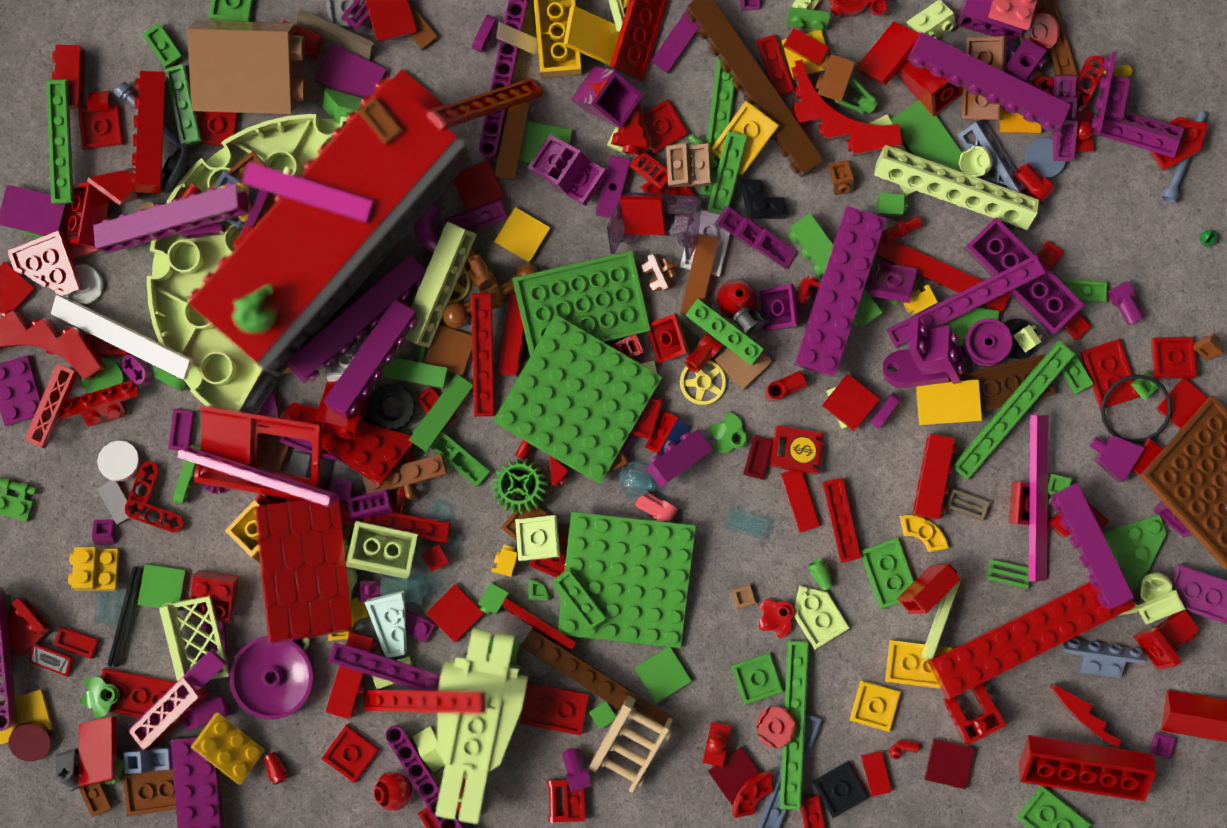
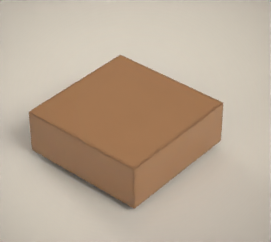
(743, 596)

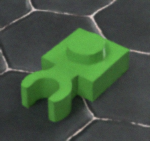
(1057, 483)

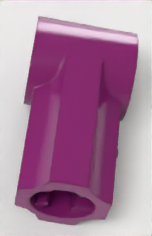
(1123, 298)
(576, 772)

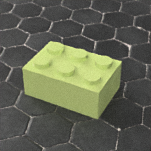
(381, 550)

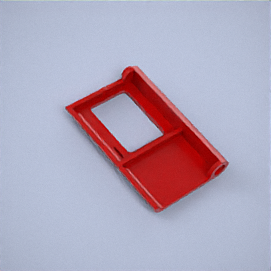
(235, 437)

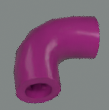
(425, 229)

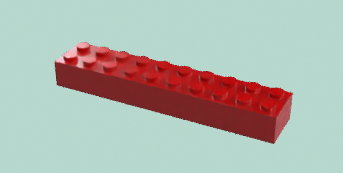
(1021, 639)

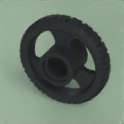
(176, 168)

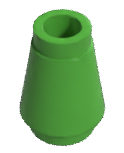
(821, 573)

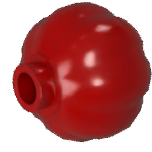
(393, 791)

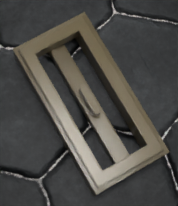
(950, 498)

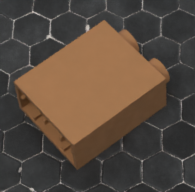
(245, 67)

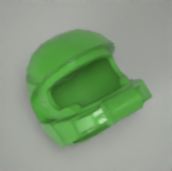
(248, 312)

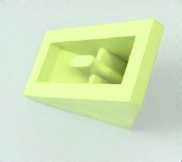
(427, 746)

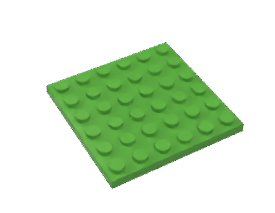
(577, 399)
(634, 575)

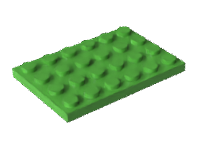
(594, 295)

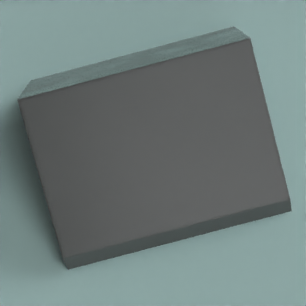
(302, 466)

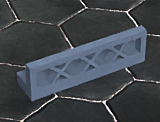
(1001, 161)

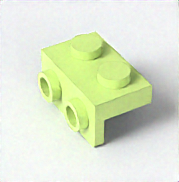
(934, 20)

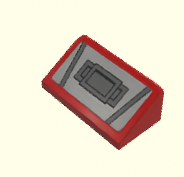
(51, 659)

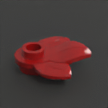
(773, 619)

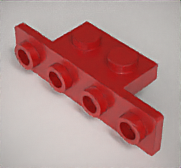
(101, 404)

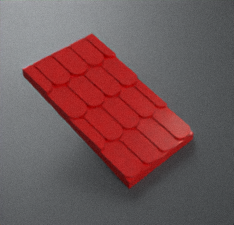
(303, 570)

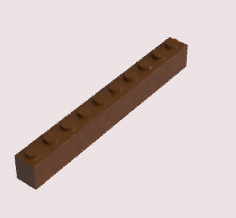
(753, 84)

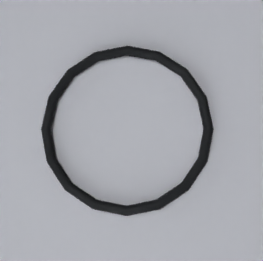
(1131, 378)

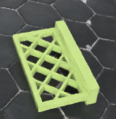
(176, 639)

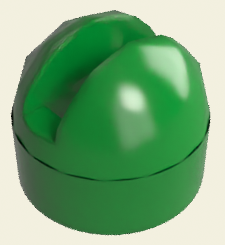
(1204, 237)

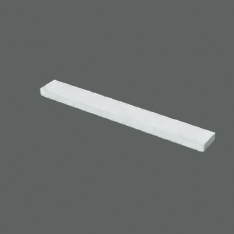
(121, 337)

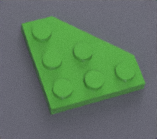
(1136, 547)

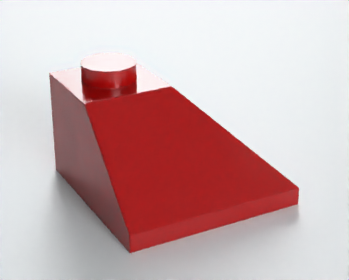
(116, 185)

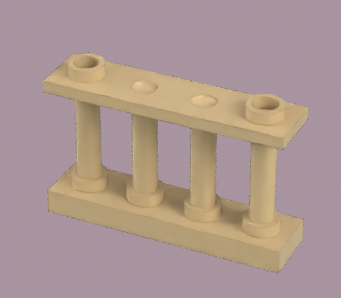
(610, 743)

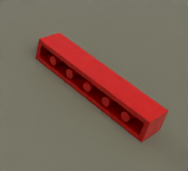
(150, 132)

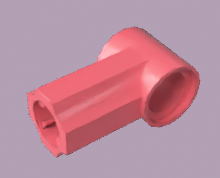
(658, 509)

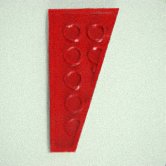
(371, 454)

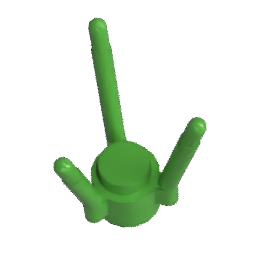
(866, 101)

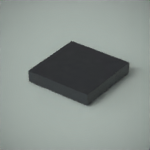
(840, 789)

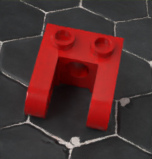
(979, 726)

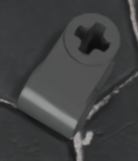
(751, 320)
(68, 769)

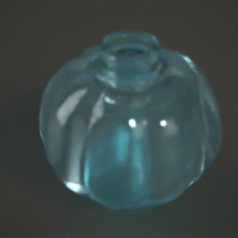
(636, 480)

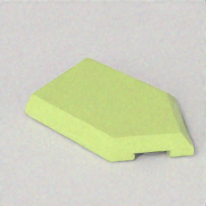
(818, 616)

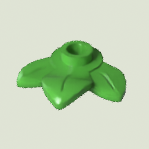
(725, 433)
(97, 696)

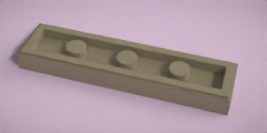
(335, 34)

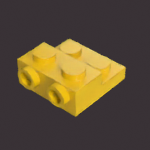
(94, 569)

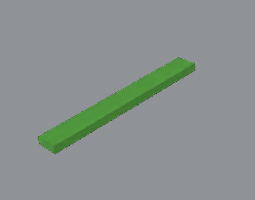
(719, 116)
(1013, 409)
(796, 703)

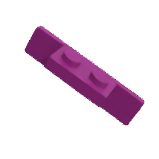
(1113, 95)

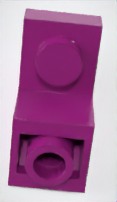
(204, 712)

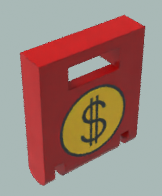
(801, 450)

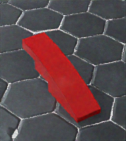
(1080, 711)

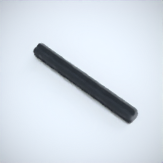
(125, 617)

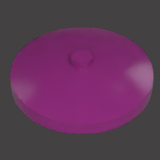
(271, 678)

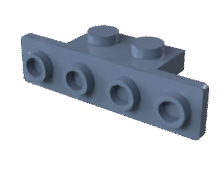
(1103, 658)

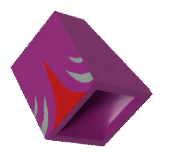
(607, 96)

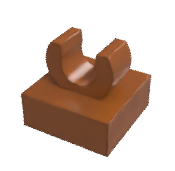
(1209, 347)

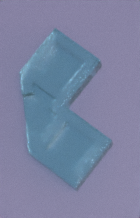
(440, 512)

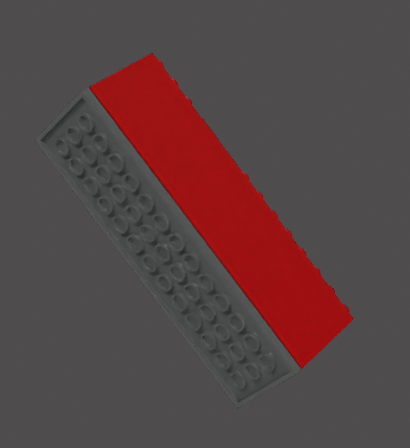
(322, 256)

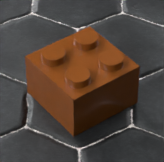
(836, 76)

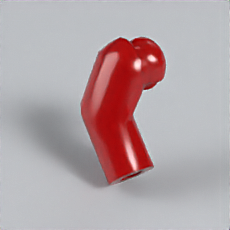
(901, 746)

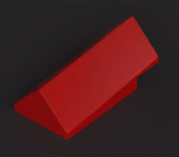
(1195, 715)

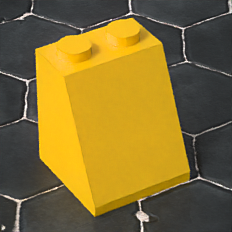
(244, 531)

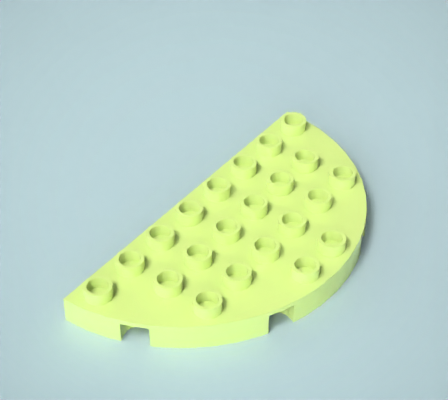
(220, 371)

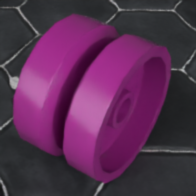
(992, 331)

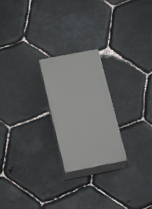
(115, 501)

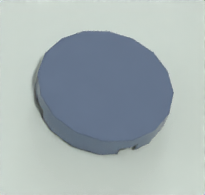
(1040, 157)

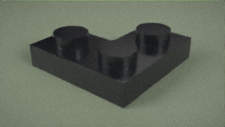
(758, 205)

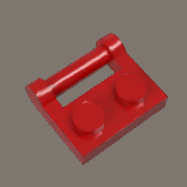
(573, 802)

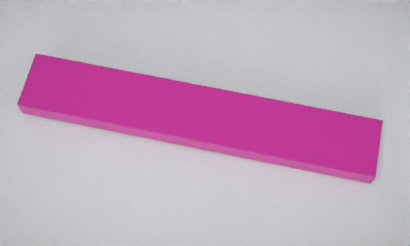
(307, 192)

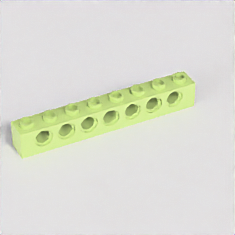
(956, 187)

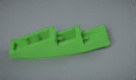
(458, 458)

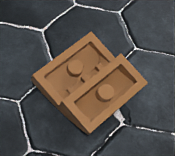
(689, 165)

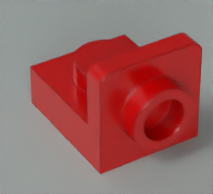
(803, 292)

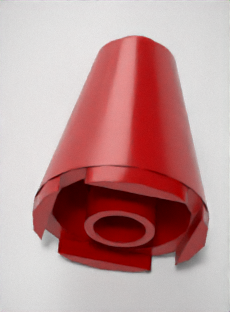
(729, 303)

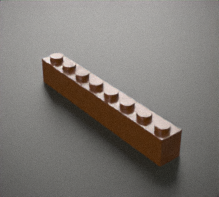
(589, 676)

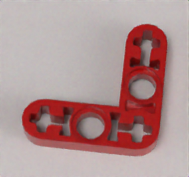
(1087, 67)
(142, 502)

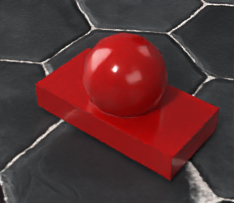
(1084, 137)
(717, 744)

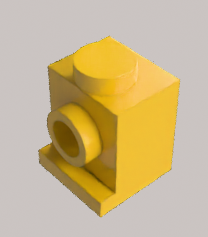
(920, 301)
(505, 561)

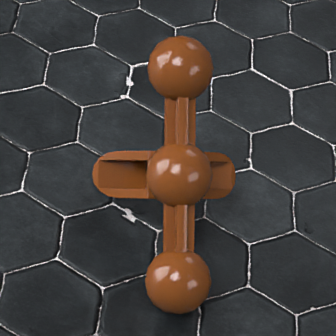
(456, 314)

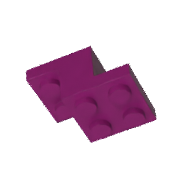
(567, 170)
(936, 350)

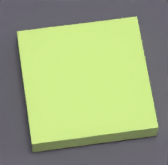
(537, 538)

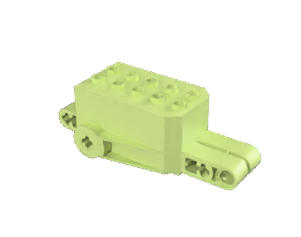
(477, 742)

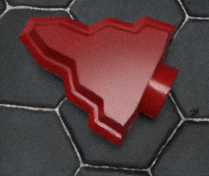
(633, 134)

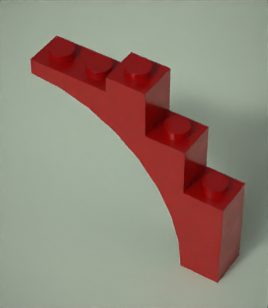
(812, 108)
(71, 345)

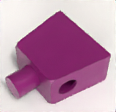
(1116, 456)

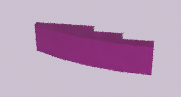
(1065, 137)
(755, 237)

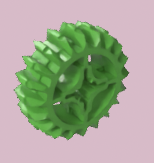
(513, 491)

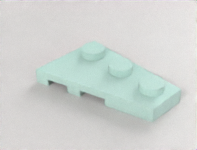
(389, 622)

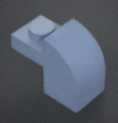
(148, 760)

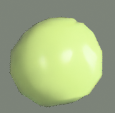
(976, 161)
(1155, 586)

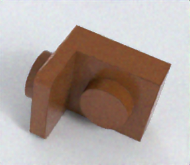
(841, 177)

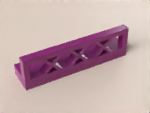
(1141, 135)

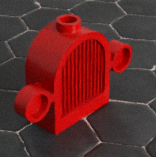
(852, 8)

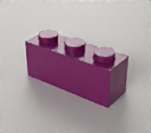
(678, 457)

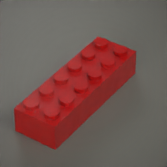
(1086, 768)

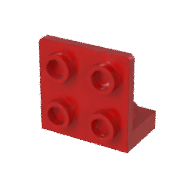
(25, 626)

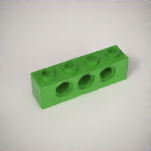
(724, 331)

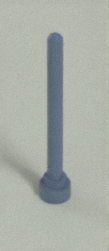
(124, 92)
(1171, 192)

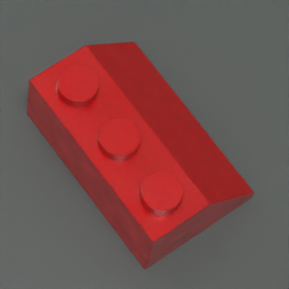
(88, 209)

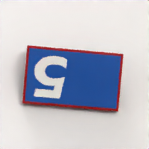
(667, 431)

